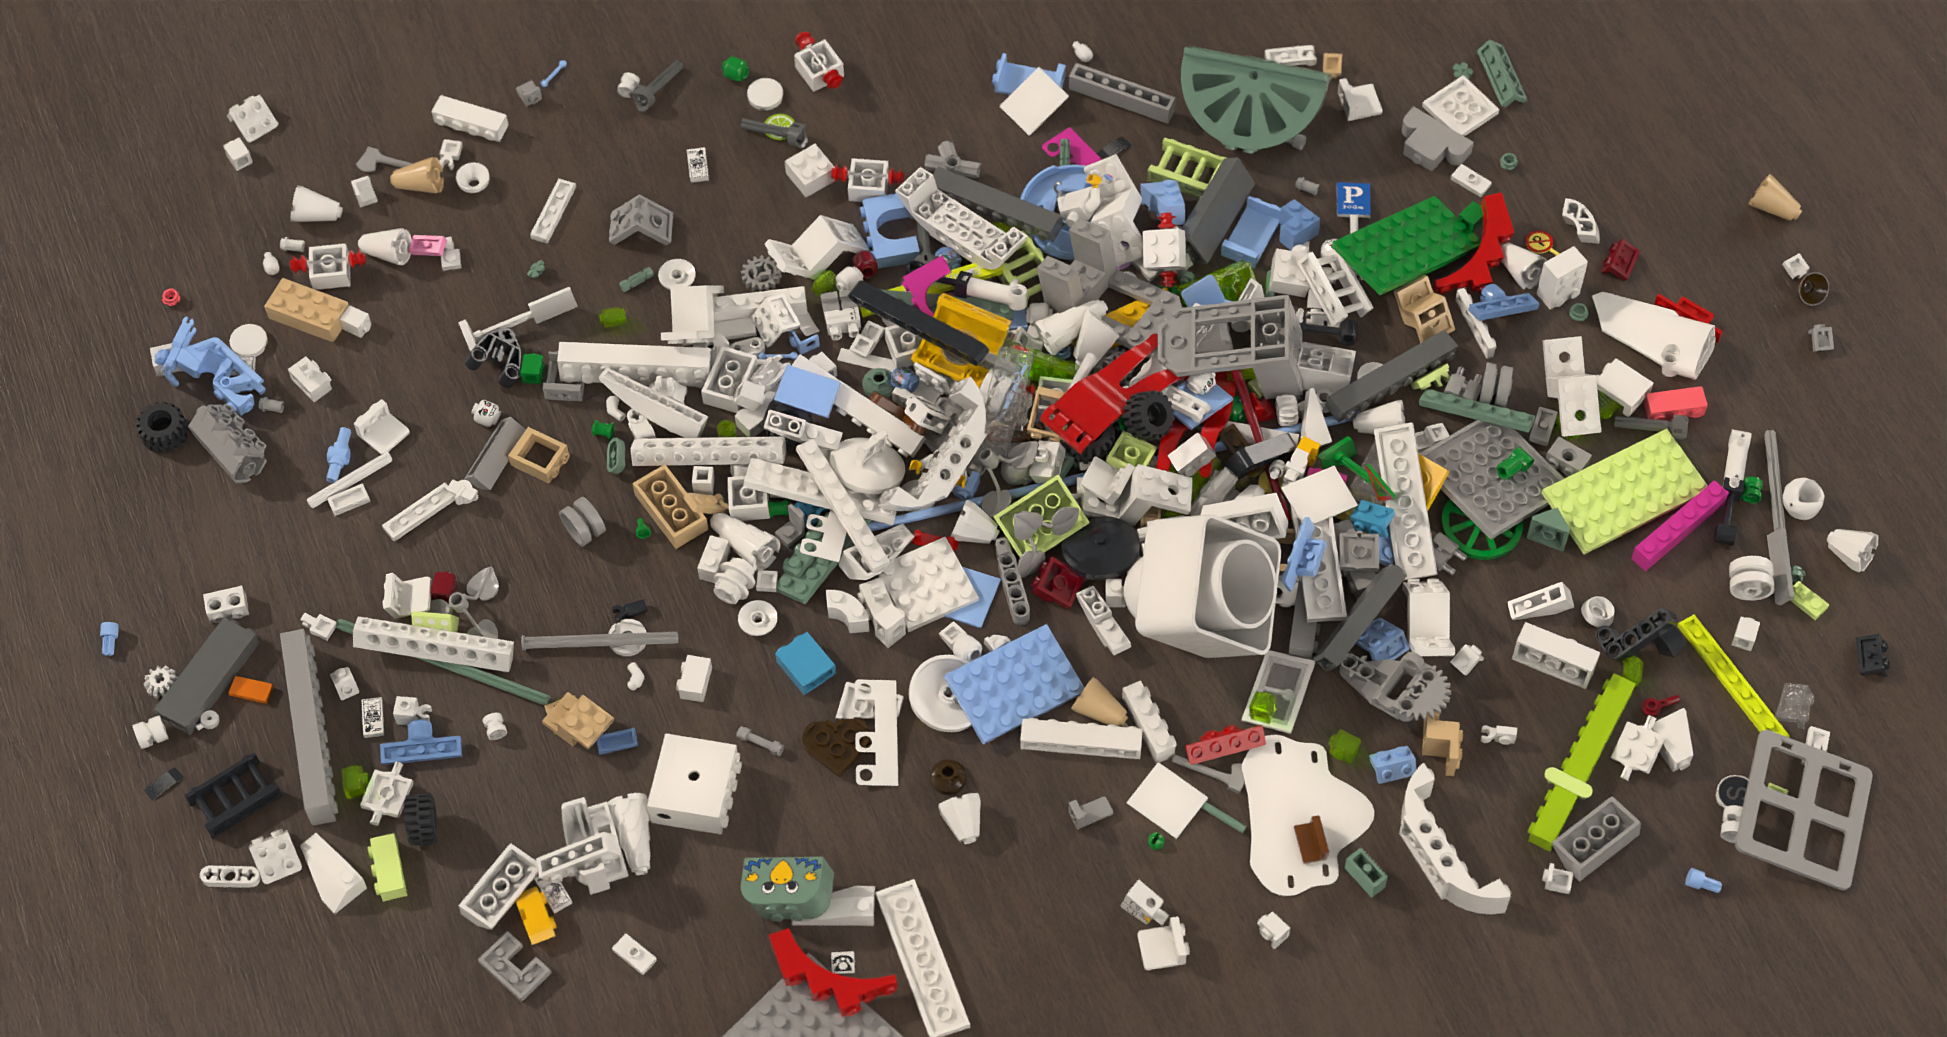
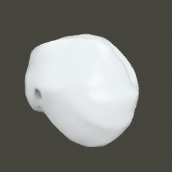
(1803, 498)

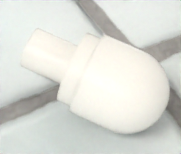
(1082, 52)
(270, 264)
(1276, 469)

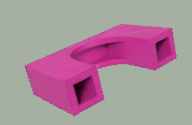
(922, 278)

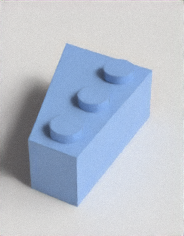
(1164, 198)

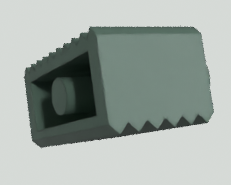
(1366, 872)

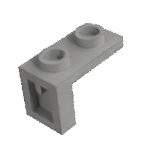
(792, 530)
(1090, 812)

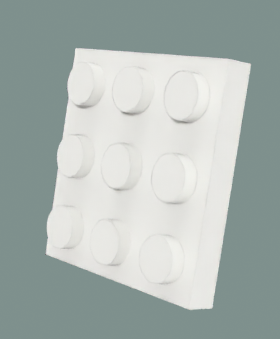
(1461, 106)

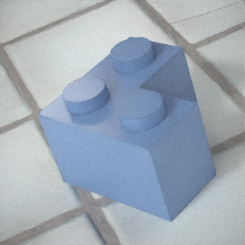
(1297, 224)

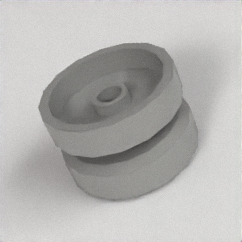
(1496, 384)
(582, 521)

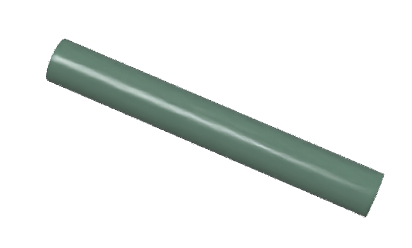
(1224, 817)

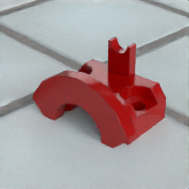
(1263, 408)

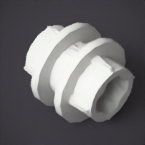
(734, 580)

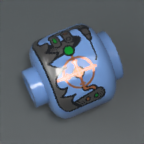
(952, 257)
(904, 379)

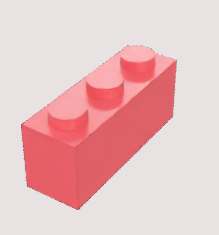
(1685, 402)

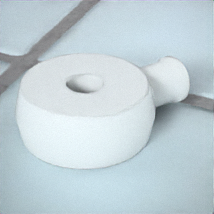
(206, 722)

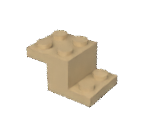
(1423, 308)
(578, 720)
(1443, 740)

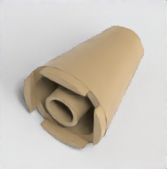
(420, 176)
(1775, 200)
(1100, 705)

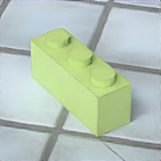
(387, 867)

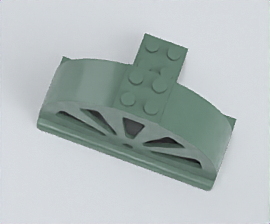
(1250, 98)

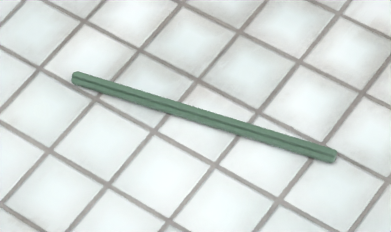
(474, 673)

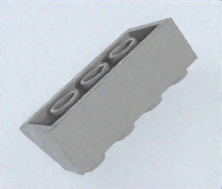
(1596, 838)

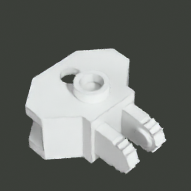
(669, 388)

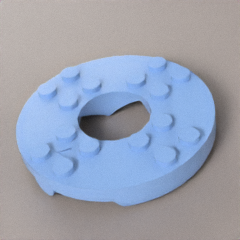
(1041, 193)

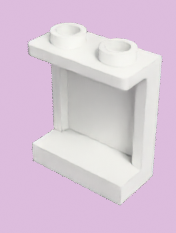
(1623, 385)

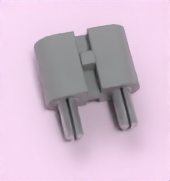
(1461, 388)
(1443, 550)

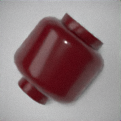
(865, 263)

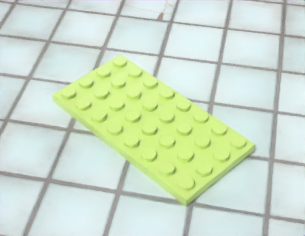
(1625, 490)

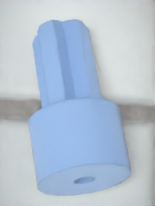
(109, 633)
(1697, 879)

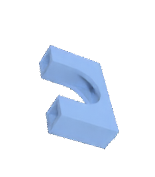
(887, 251)

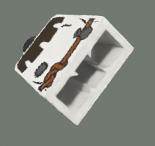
(918, 409)

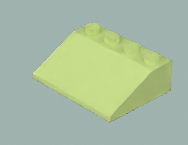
(1045, 501)

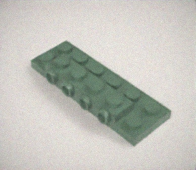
(806, 572)

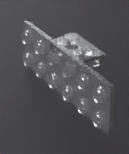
(1007, 400)

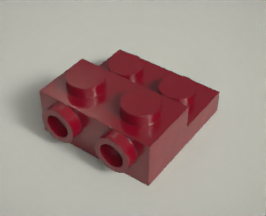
(1056, 583)

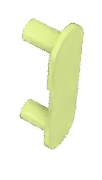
(1568, 782)

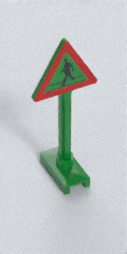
(1341, 454)

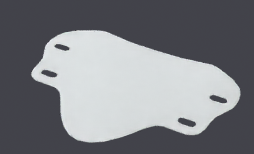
(1288, 792)

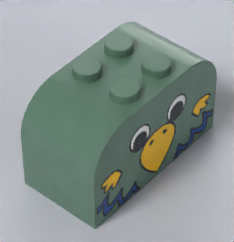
(787, 887)

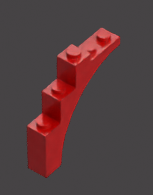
(1496, 229)
(822, 983)

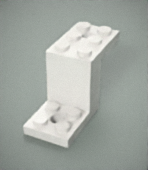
(1118, 208)
(816, 247)
(692, 314)
(1571, 386)
(1143, 489)
(1428, 617)

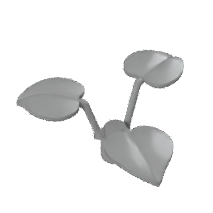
(1020, 456)
(1028, 522)
(482, 585)

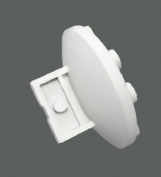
(868, 464)

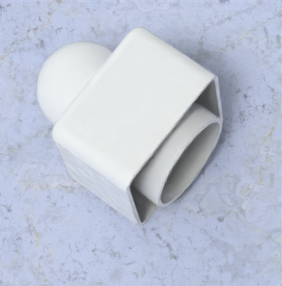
(1205, 586)

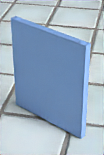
(1216, 398)
(986, 588)

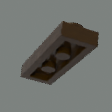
(1234, 441)

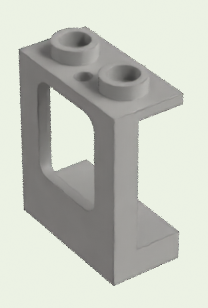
(556, 391)

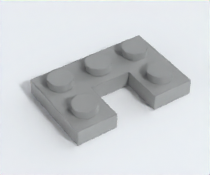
(518, 982)

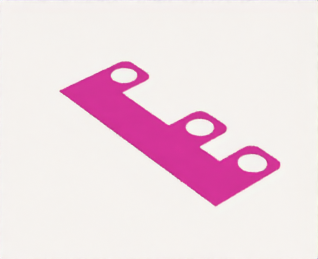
(1080, 151)

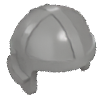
(1015, 476)

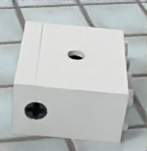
(694, 784)

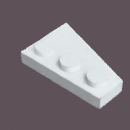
(860, 708)

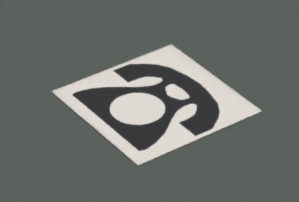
(843, 962)

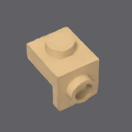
(1332, 64)

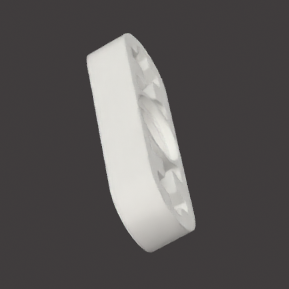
(244, 870)

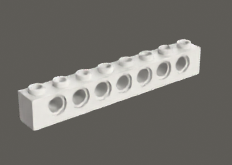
(707, 451)
(433, 644)

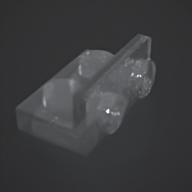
(1795, 704)

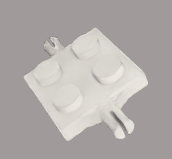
(1638, 747)
(386, 793)

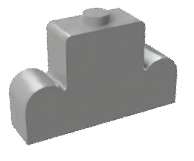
(1432, 141)

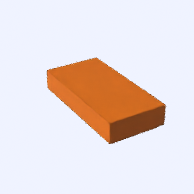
(251, 689)

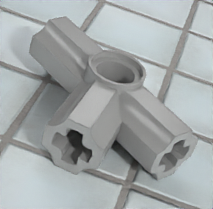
(950, 161)
(1214, 490)

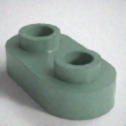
(616, 456)

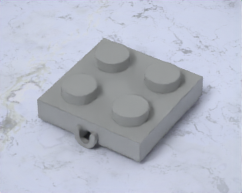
(1359, 552)

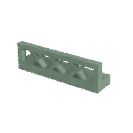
(1501, 73)

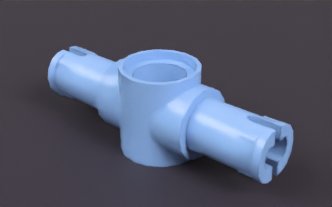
(338, 455)

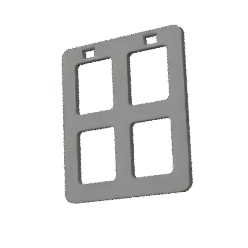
(1804, 810)

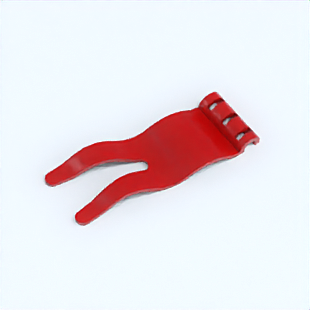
(1099, 399)
(1210, 430)

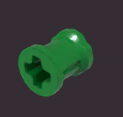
(603, 429)
(778, 508)

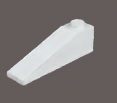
(847, 908)

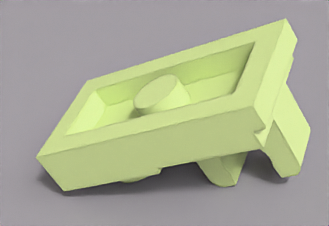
(1434, 375)
(1808, 601)

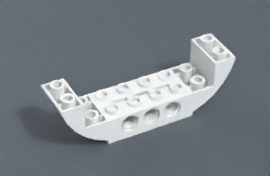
(956, 224)
(953, 454)
(1439, 858)

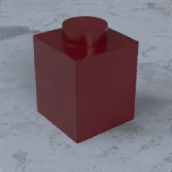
(443, 586)

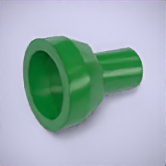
(642, 531)

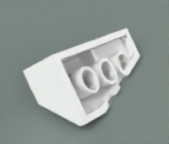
(891, 542)
(333, 875)

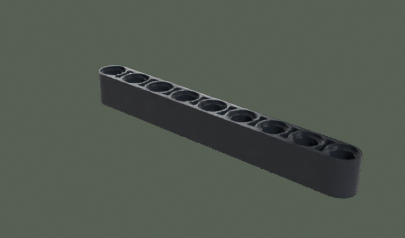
(918, 323)

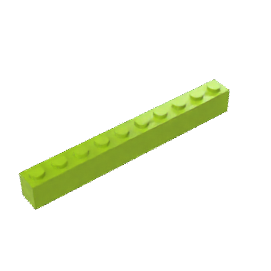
(1582, 761)

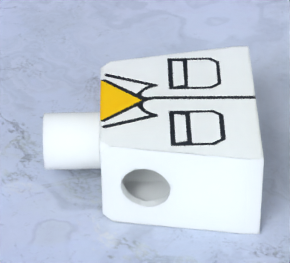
(1144, 904)

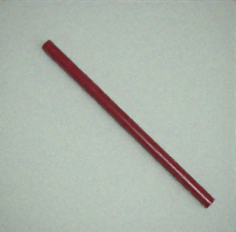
(1257, 434)

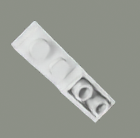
(802, 431)
(1102, 620)

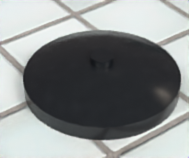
(1102, 548)

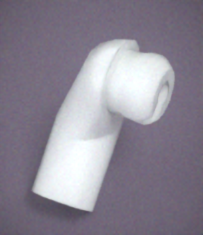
(612, 408)
(637, 676)

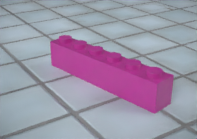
(1679, 525)

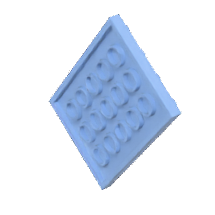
(1014, 683)

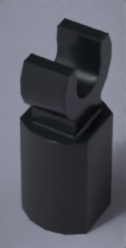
(629, 610)

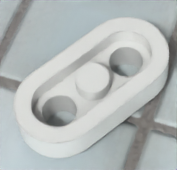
(747, 346)

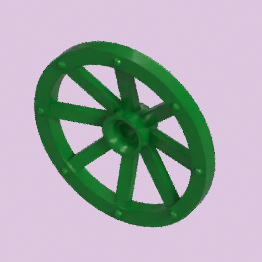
(1493, 553)

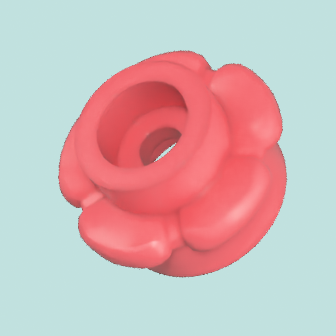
(168, 294)

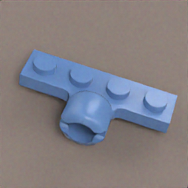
(1498, 304)
(421, 746)

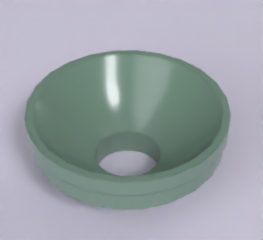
(883, 387)

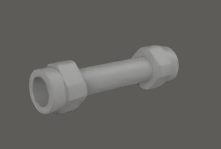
(745, 734)

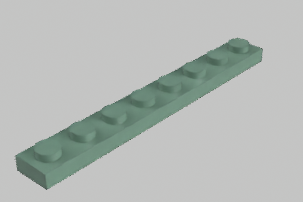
(994, 307)

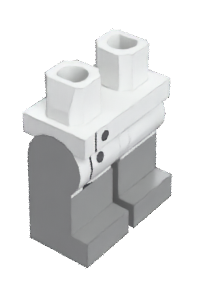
(841, 320)

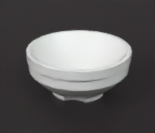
(472, 172)

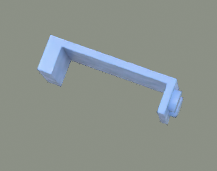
(1011, 75)
(1252, 232)

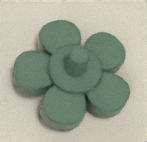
(1461, 70)
(536, 269)

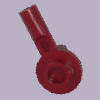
(1653, 707)

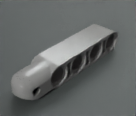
(1015, 588)

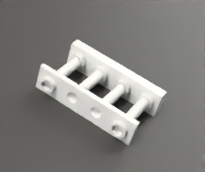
(1324, 291)

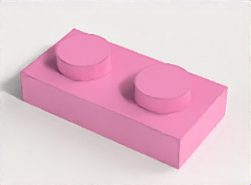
(427, 245)

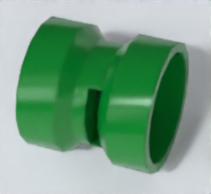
(1752, 489)

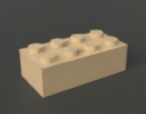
(306, 309)
(665, 503)

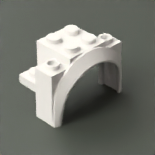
(584, 822)

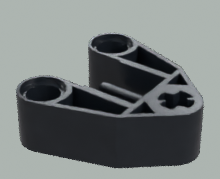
(503, 343)

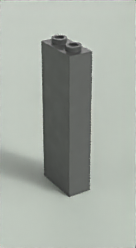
(1216, 210)
(1359, 617)
(207, 675)

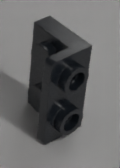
(1872, 655)

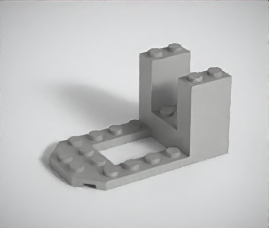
(1092, 274)
(1273, 337)

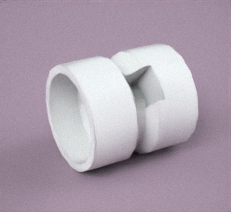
(149, 732)
(1731, 821)

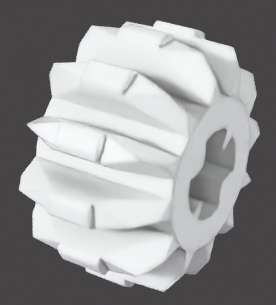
(1287, 410)
(159, 681)

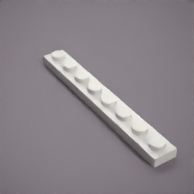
(842, 505)

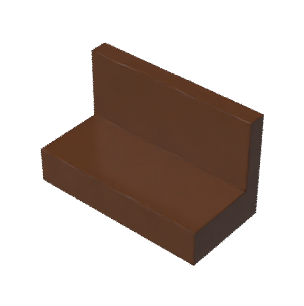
(1312, 841)

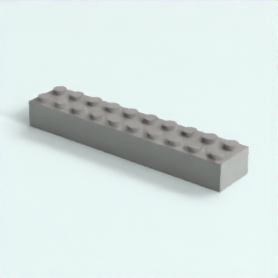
(308, 727)

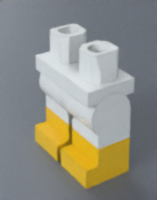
(1304, 455)

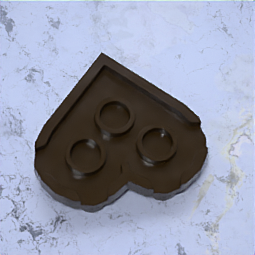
(835, 743)

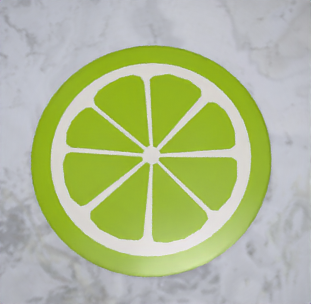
(779, 120)

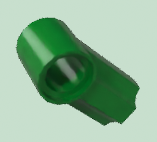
(1518, 461)

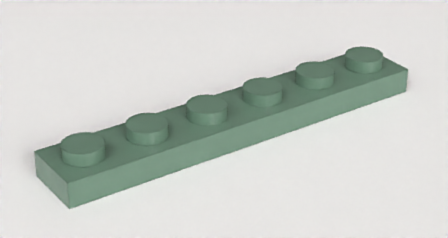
(1477, 410)

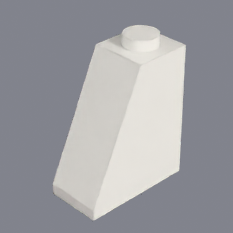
(1094, 338)
(1677, 744)

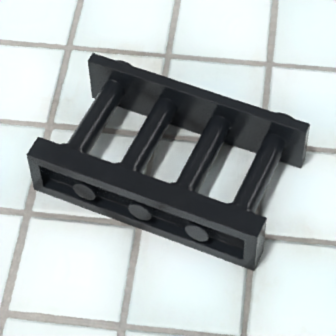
(244, 809)

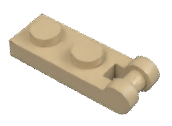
(706, 503)

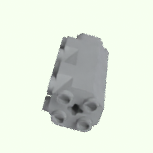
(232, 447)

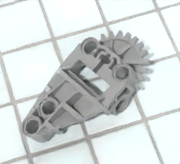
(1420, 695)

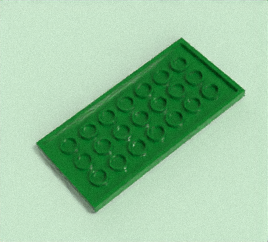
(1406, 245)

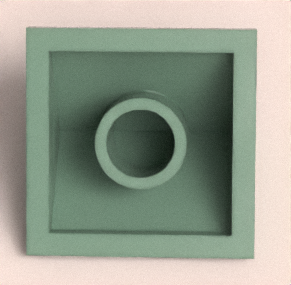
(1549, 529)

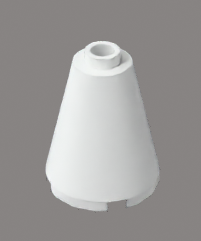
(313, 206)
(387, 245)
(1522, 265)
(1379, 417)

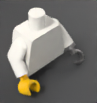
(1079, 203)

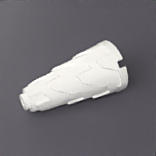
(1062, 328)
(746, 540)
(631, 824)

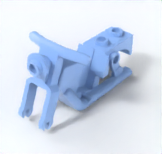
(215, 358)

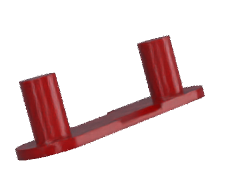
(923, 539)

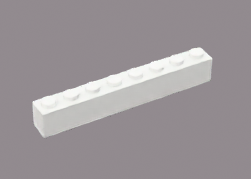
(868, 413)

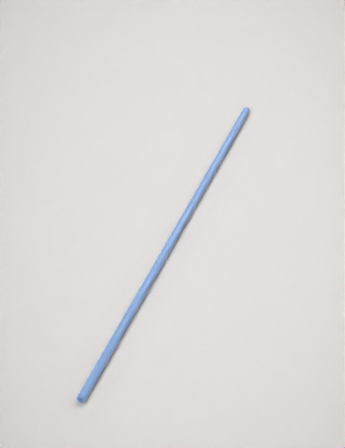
(1023, 491)

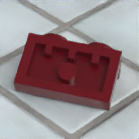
(1620, 259)

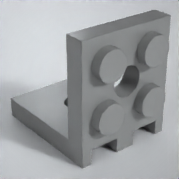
(639, 216)
(951, 409)

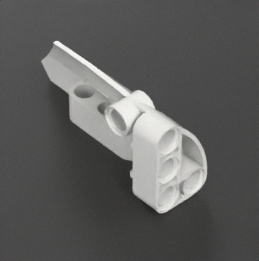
(1658, 333)

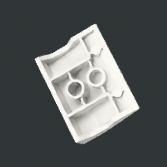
(1324, 366)

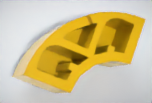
(535, 916)

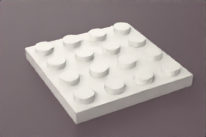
(928, 584)

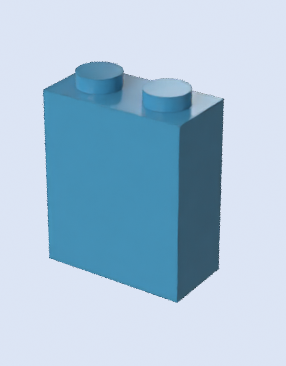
(805, 663)

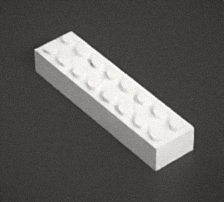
(638, 362)

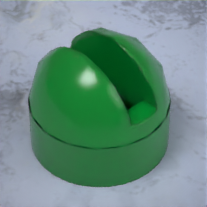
(1158, 844)

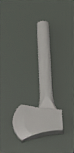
(373, 156)
(1234, 781)

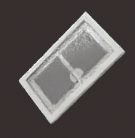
(1285, 679)

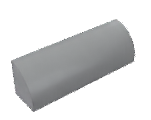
(495, 454)

